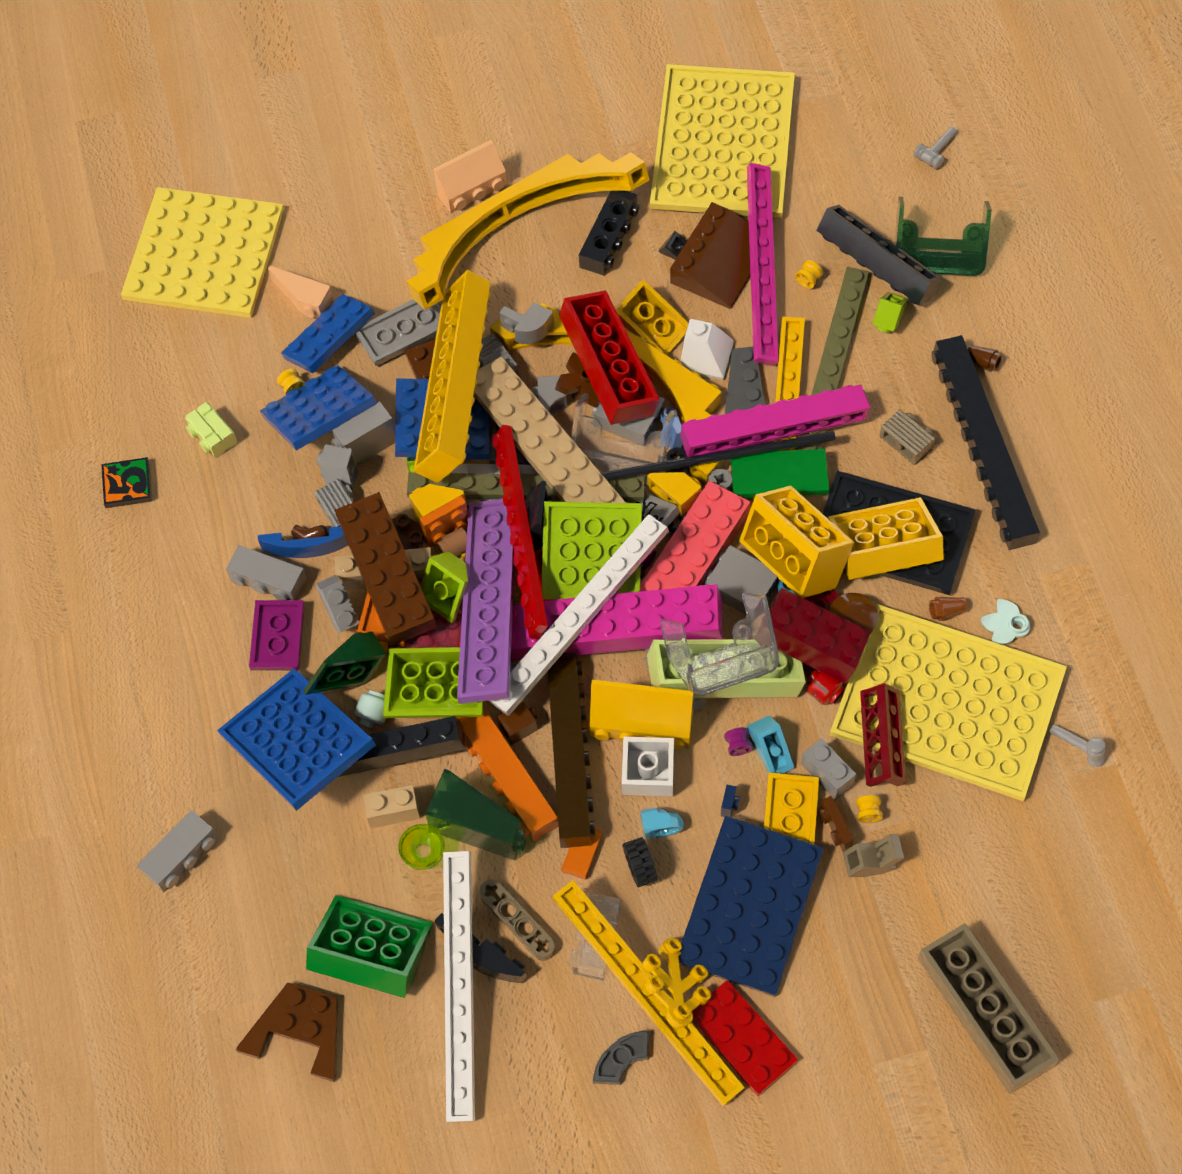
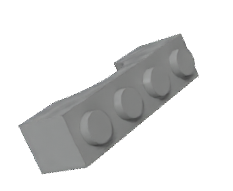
(548, 396)

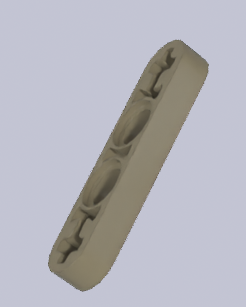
(514, 922)

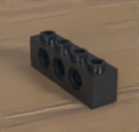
(591, 255)

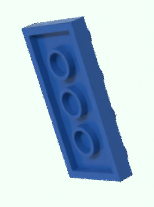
(327, 333)

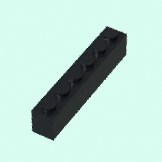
(878, 255)
(411, 744)

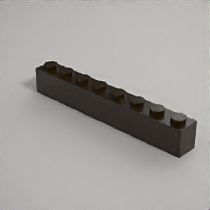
(569, 752)

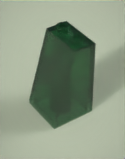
(473, 818)

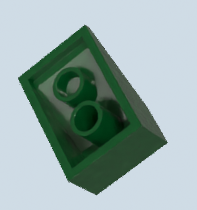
(348, 665)

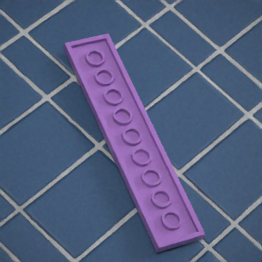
(487, 605)

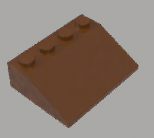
(715, 257)

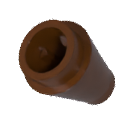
(985, 357)

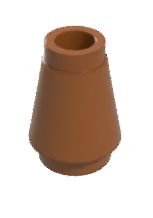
(946, 607)

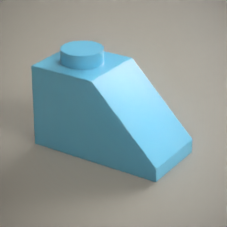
(770, 745)

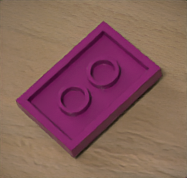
(277, 635)

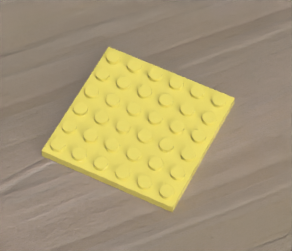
(203, 252)

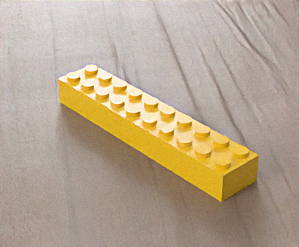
(452, 378)

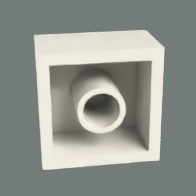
(647, 766)

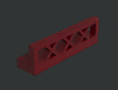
(887, 732)

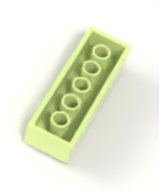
(783, 682)

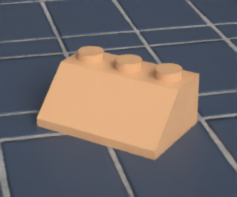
(470, 176)

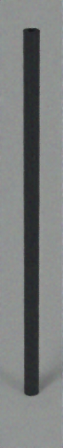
(719, 456)

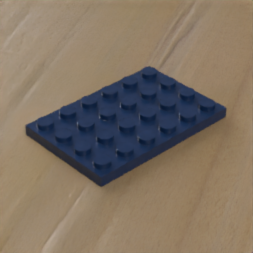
(750, 905)

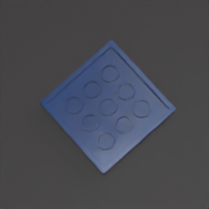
(317, 407)
(408, 420)

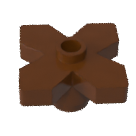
(576, 382)

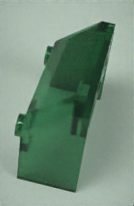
(946, 255)

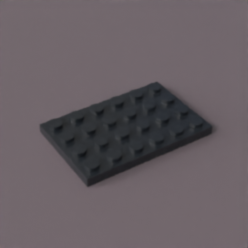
(953, 521)

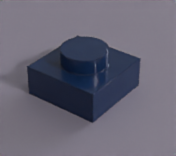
(730, 801)

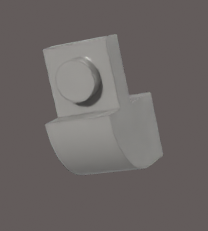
(528, 327)

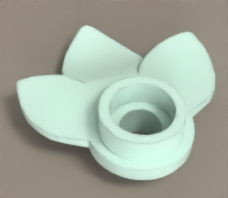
(1002, 622)

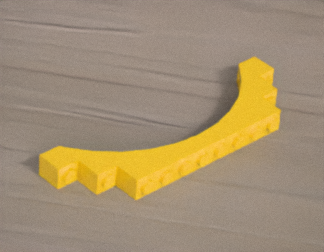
(559, 179)
(685, 389)

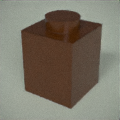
(519, 723)

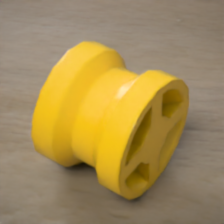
(808, 274)
(290, 380)
(869, 809)

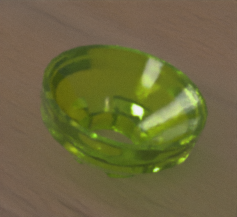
(421, 835)

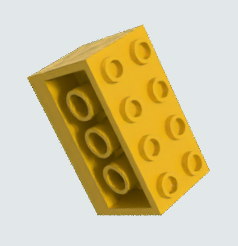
(796, 541)

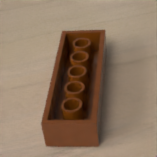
(385, 569)

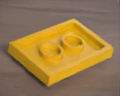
(792, 805)

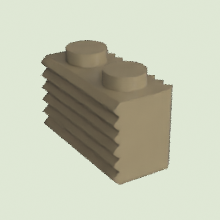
(907, 436)

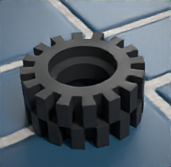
(640, 862)

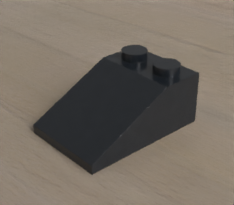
(535, 511)

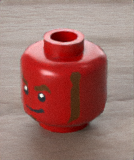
(824, 688)

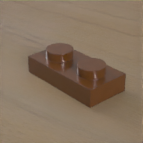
(840, 833)

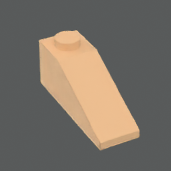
(306, 294)

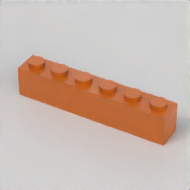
(508, 776)

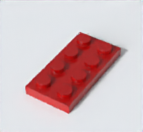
(743, 1038)

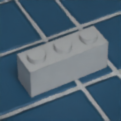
(266, 574)
(177, 851)

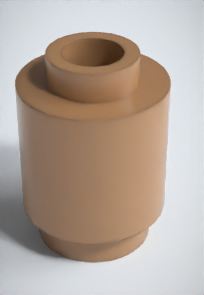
(454, 542)

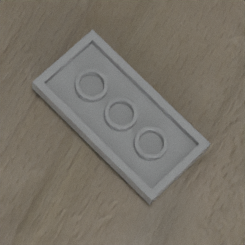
(398, 330)

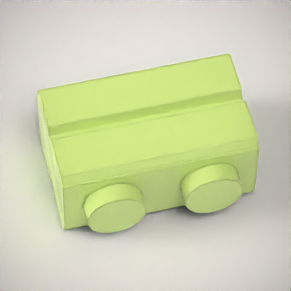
(211, 430)

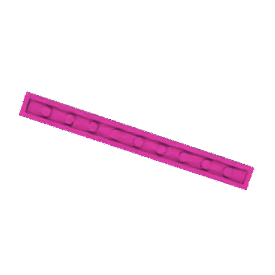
(762, 264)

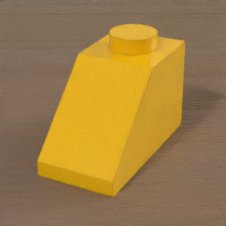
(675, 489)

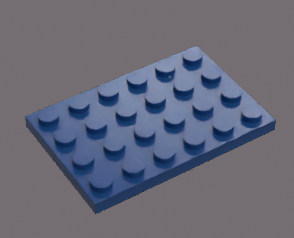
(296, 739)

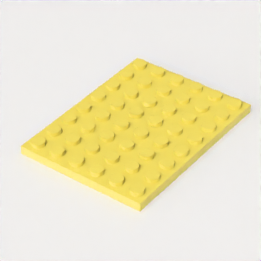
(712, 131)
(963, 701)

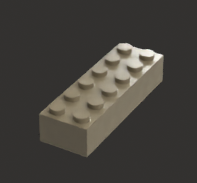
(987, 1008)

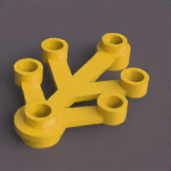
(678, 1013)

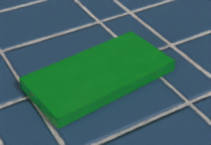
(778, 469)

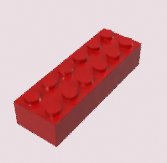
(608, 357)

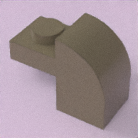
(875, 858)

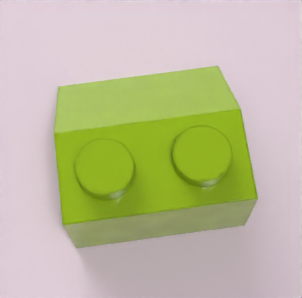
(445, 584)

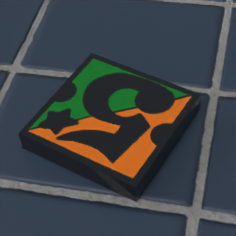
(126, 482)

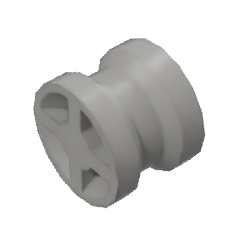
(724, 475)

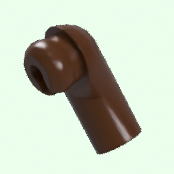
(301, 533)

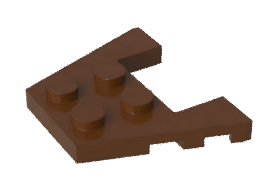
(302, 1017)

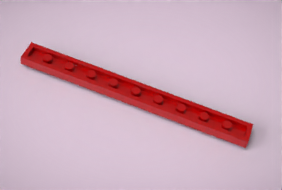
(520, 533)

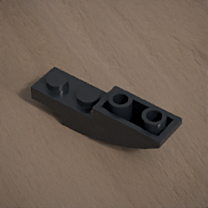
(491, 959)

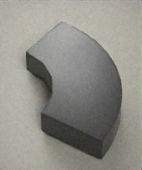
(620, 1056)

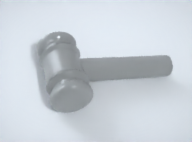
(931, 155)
(1094, 747)

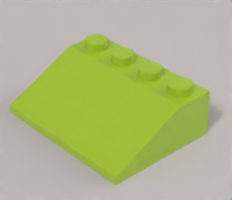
(425, 684)

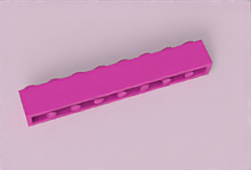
(775, 421)

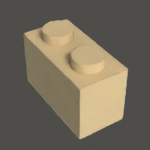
(391, 806)

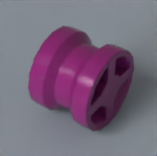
(738, 741)

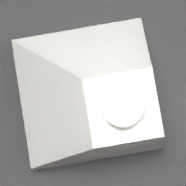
(706, 349)

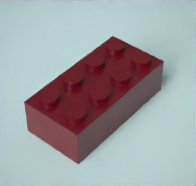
(817, 635)

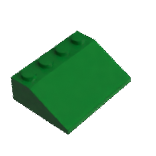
(368, 946)

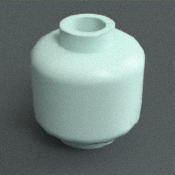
(370, 709)

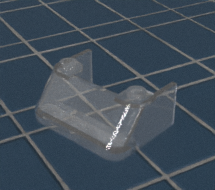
(614, 454)
(749, 656)

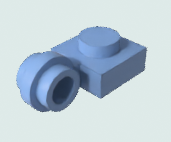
(676, 428)

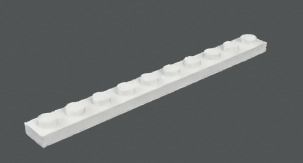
(581, 611)
(458, 987)

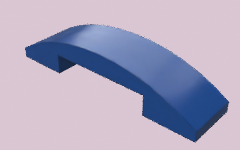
(303, 548)

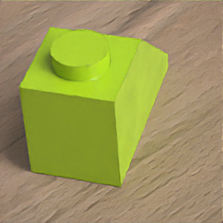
(889, 312)

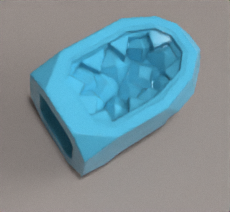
(660, 823)

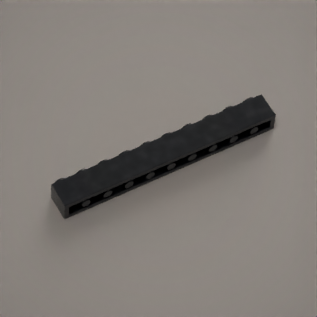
(985, 443)

